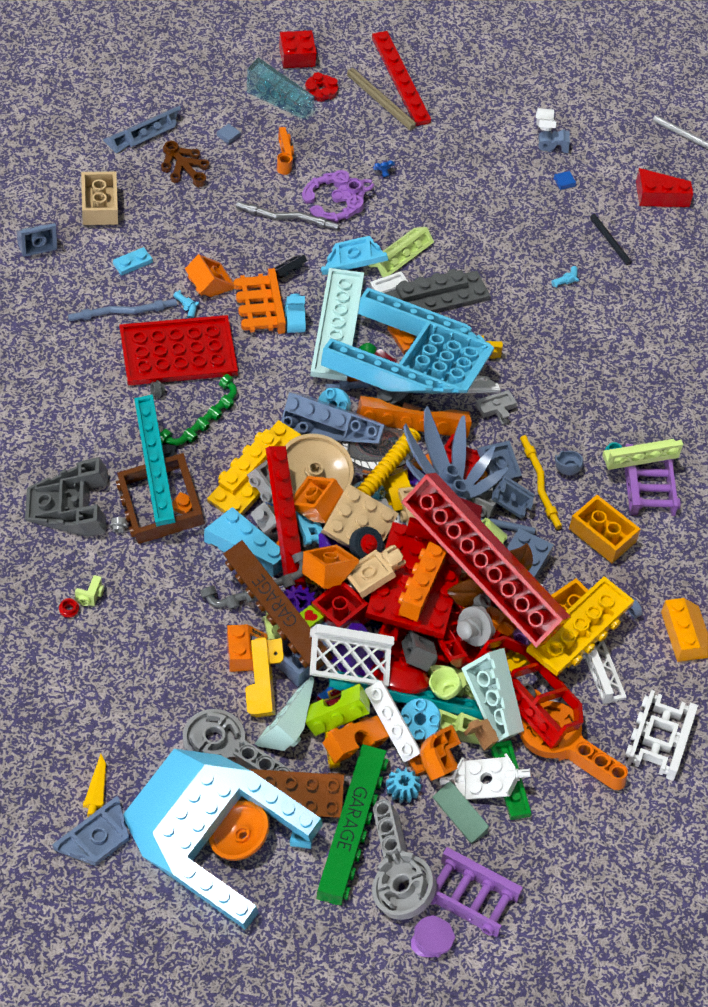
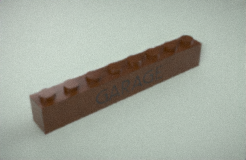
(274, 602)

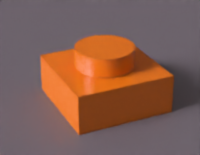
(182, 504)

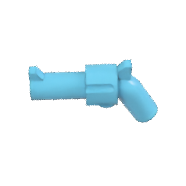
(567, 278)
(187, 303)

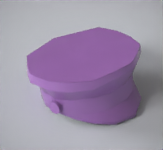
(432, 937)

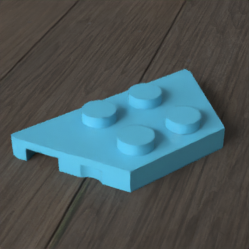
(354, 254)

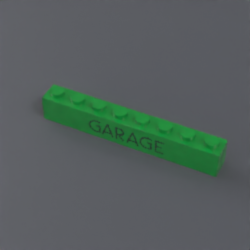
(351, 825)

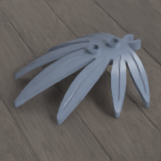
(451, 473)

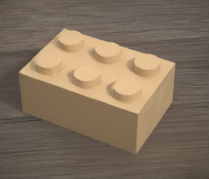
(99, 198)

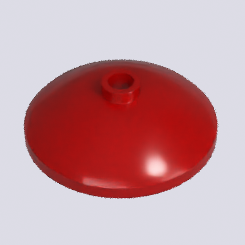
(403, 676)

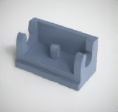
(512, 496)

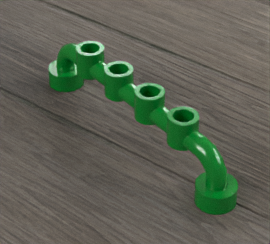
(202, 423)

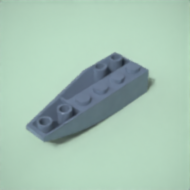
(318, 417)

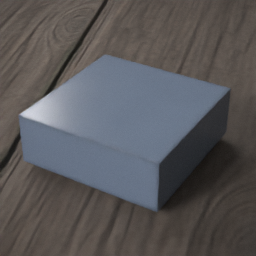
(228, 133)

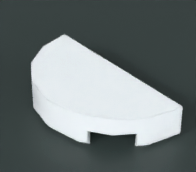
(484, 385)

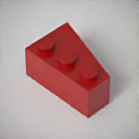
(662, 190)

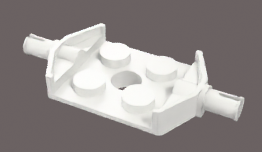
(470, 775)

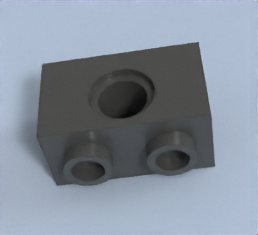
(419, 650)

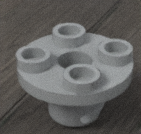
(475, 626)

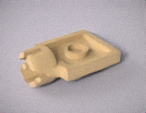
(376, 570)

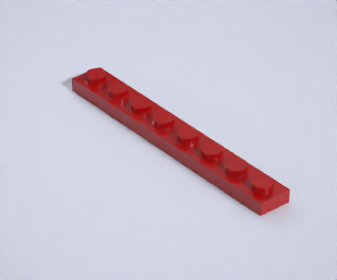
(401, 78)
(284, 509)

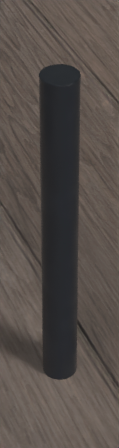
(610, 239)

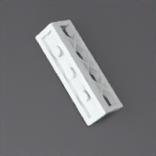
(600, 677)

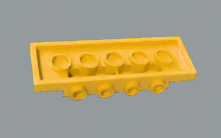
(234, 484)
(589, 622)

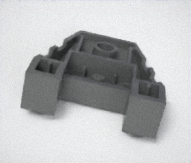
(65, 499)

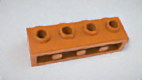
(422, 582)

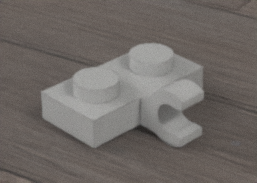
(497, 404)

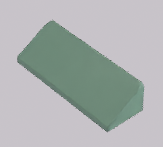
(461, 812)

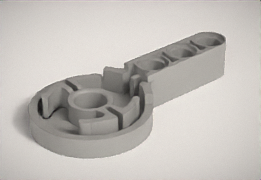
(234, 750)
(400, 867)

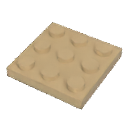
(356, 511)

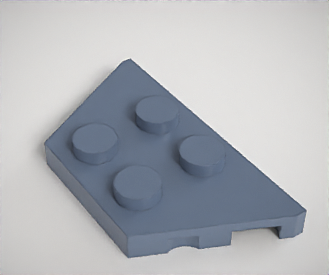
(96, 835)

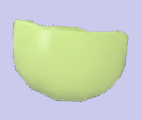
(445, 683)

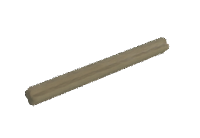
(381, 98)

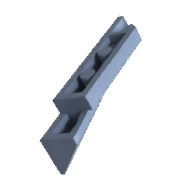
(143, 130)

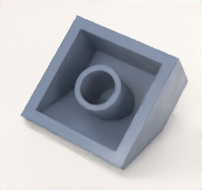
(37, 239)

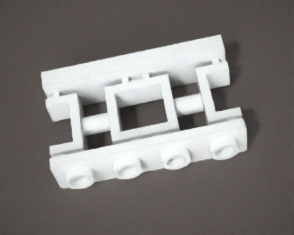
(676, 739)

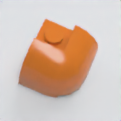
(437, 753)

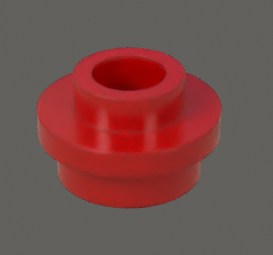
(68, 602)

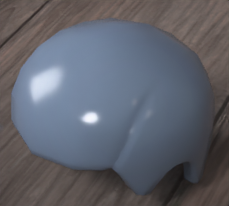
(569, 462)

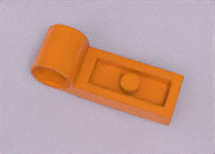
(284, 159)

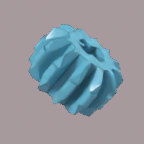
(410, 788)

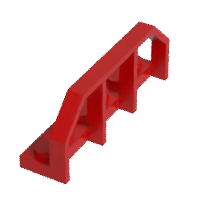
(529, 706)

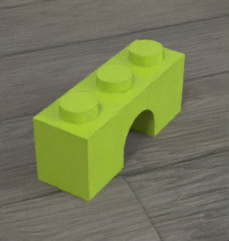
(351, 706)

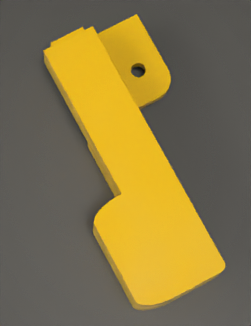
(260, 695)

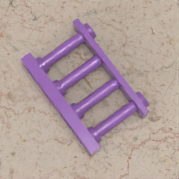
(635, 487)
(490, 882)

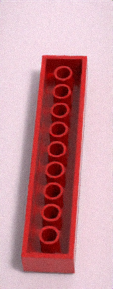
(486, 559)

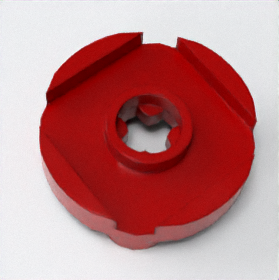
(319, 80)

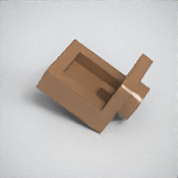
(484, 732)

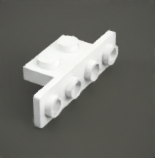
(392, 721)

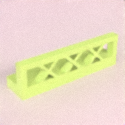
(404, 250)
(642, 453)

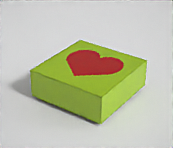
(312, 616)

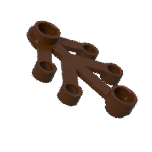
(172, 150)

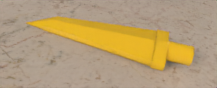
(95, 794)

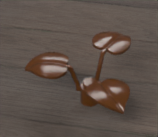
(465, 591)

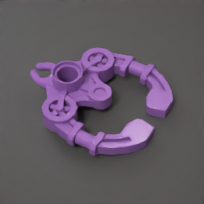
(349, 190)

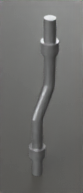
(254, 209)

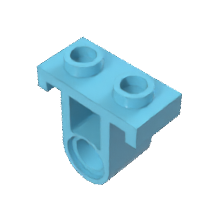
(295, 313)

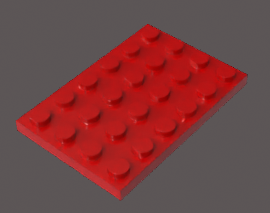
(178, 350)
(384, 600)

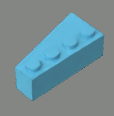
(233, 528)

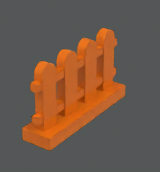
(265, 308)

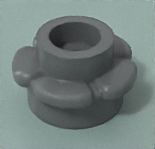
(157, 389)

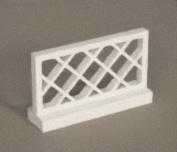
(350, 638)

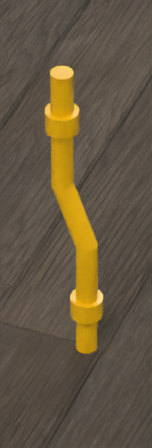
(550, 511)

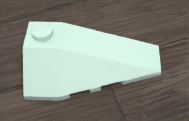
(289, 722)

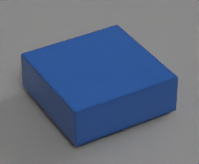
(564, 180)

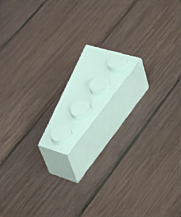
(494, 693)

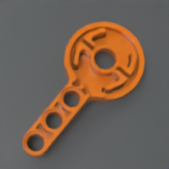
(572, 748)

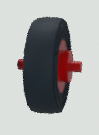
(364, 541)

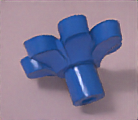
(384, 167)

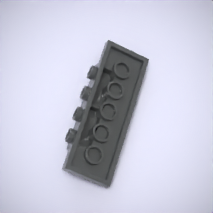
(443, 291)

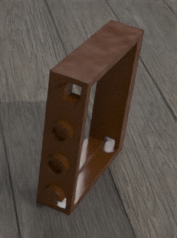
(183, 521)

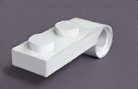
(545, 119)

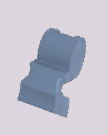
(549, 140)

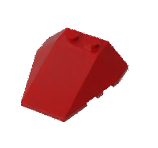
(456, 649)

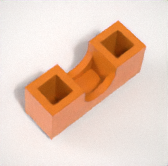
(342, 742)

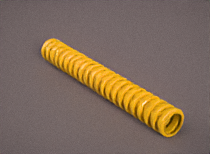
(387, 464)

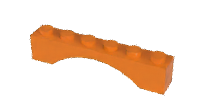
(397, 416)

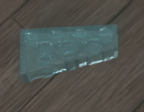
(277, 89)

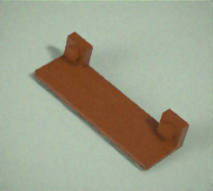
(315, 791)

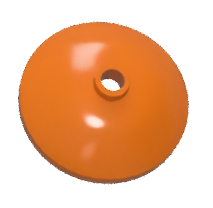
(243, 820)

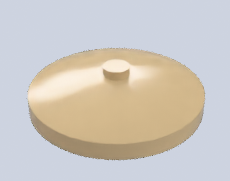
(318, 457)

